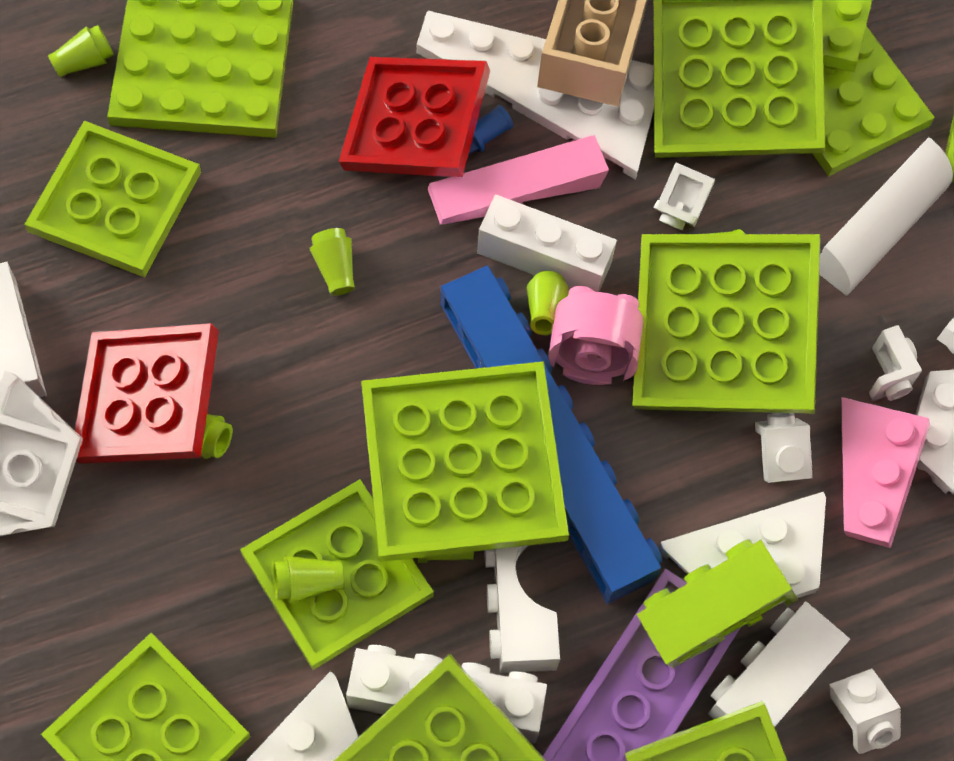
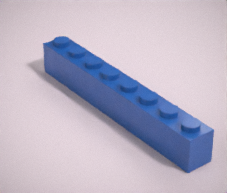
(597, 517)

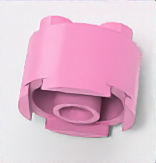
(596, 336)

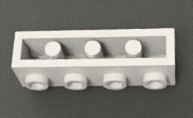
(383, 678)

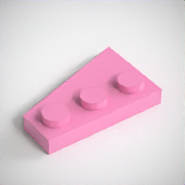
(878, 467)

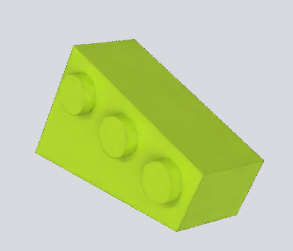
(715, 602)

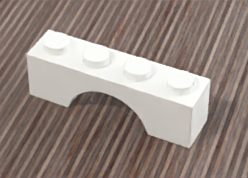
(526, 631)

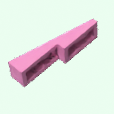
(534, 176)

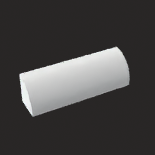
(886, 217)

